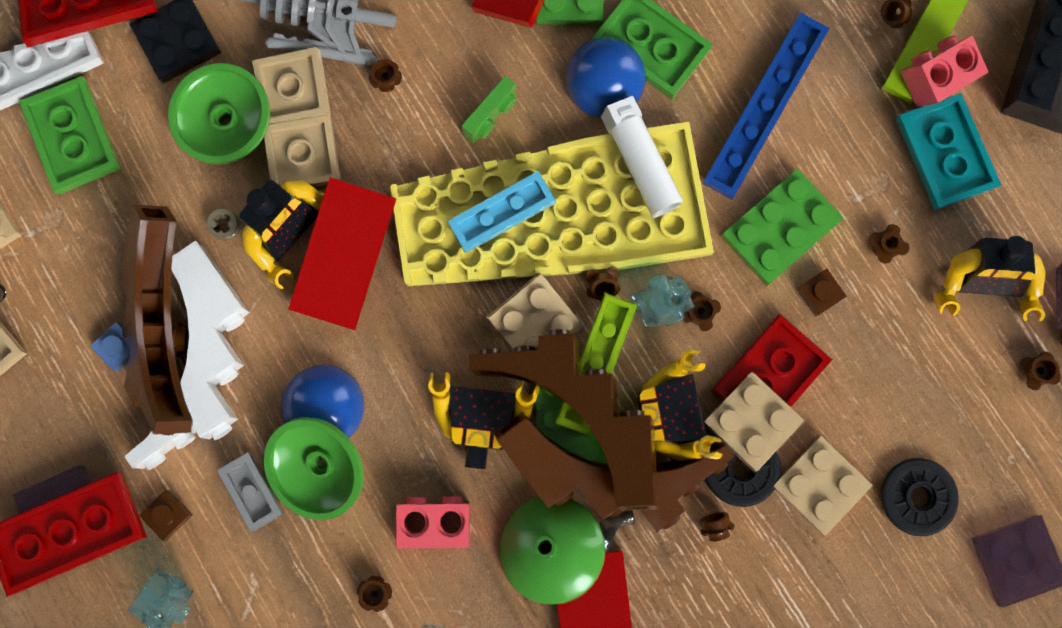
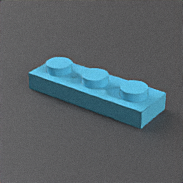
(501, 212)

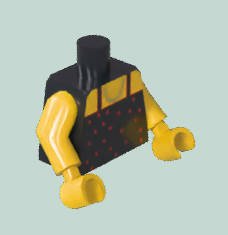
(275, 220)
(996, 268)
(674, 406)
(475, 414)

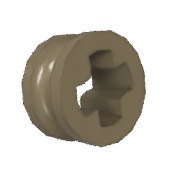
(213, 225)

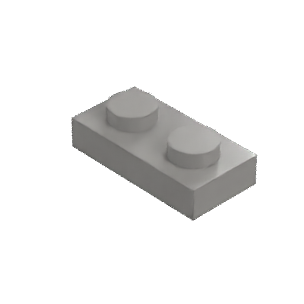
(250, 492)

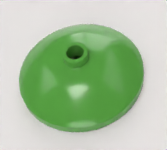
(203, 103)
(302, 477)
(574, 557)

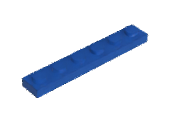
(766, 106)

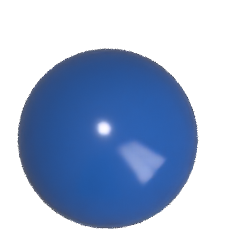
(604, 74)
(324, 394)

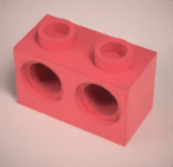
(944, 71)
(434, 533)

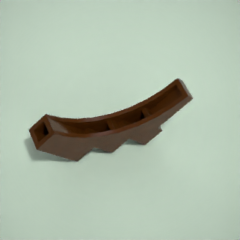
(147, 327)
(557, 369)
(557, 472)

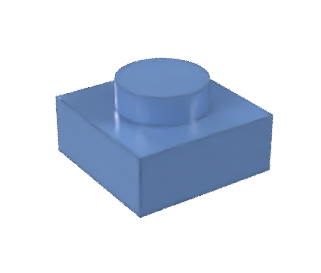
(112, 347)

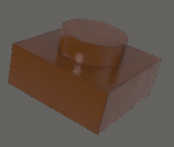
(821, 292)
(165, 515)

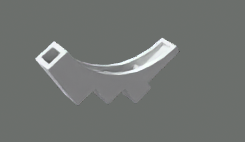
(210, 361)

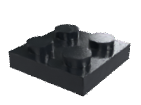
(175, 39)

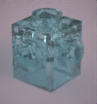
(663, 300)
(162, 601)

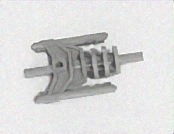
(327, 21)

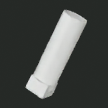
(641, 156)

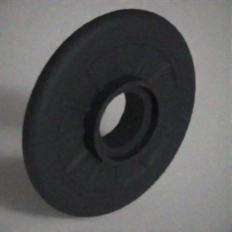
(748, 490)
(941, 491)

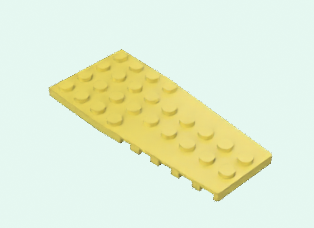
(592, 225)

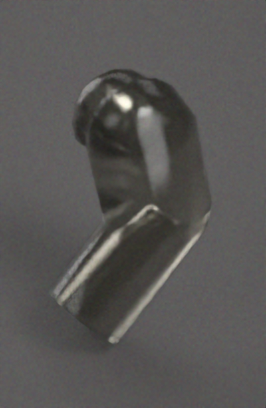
(610, 526)

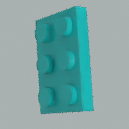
(948, 152)

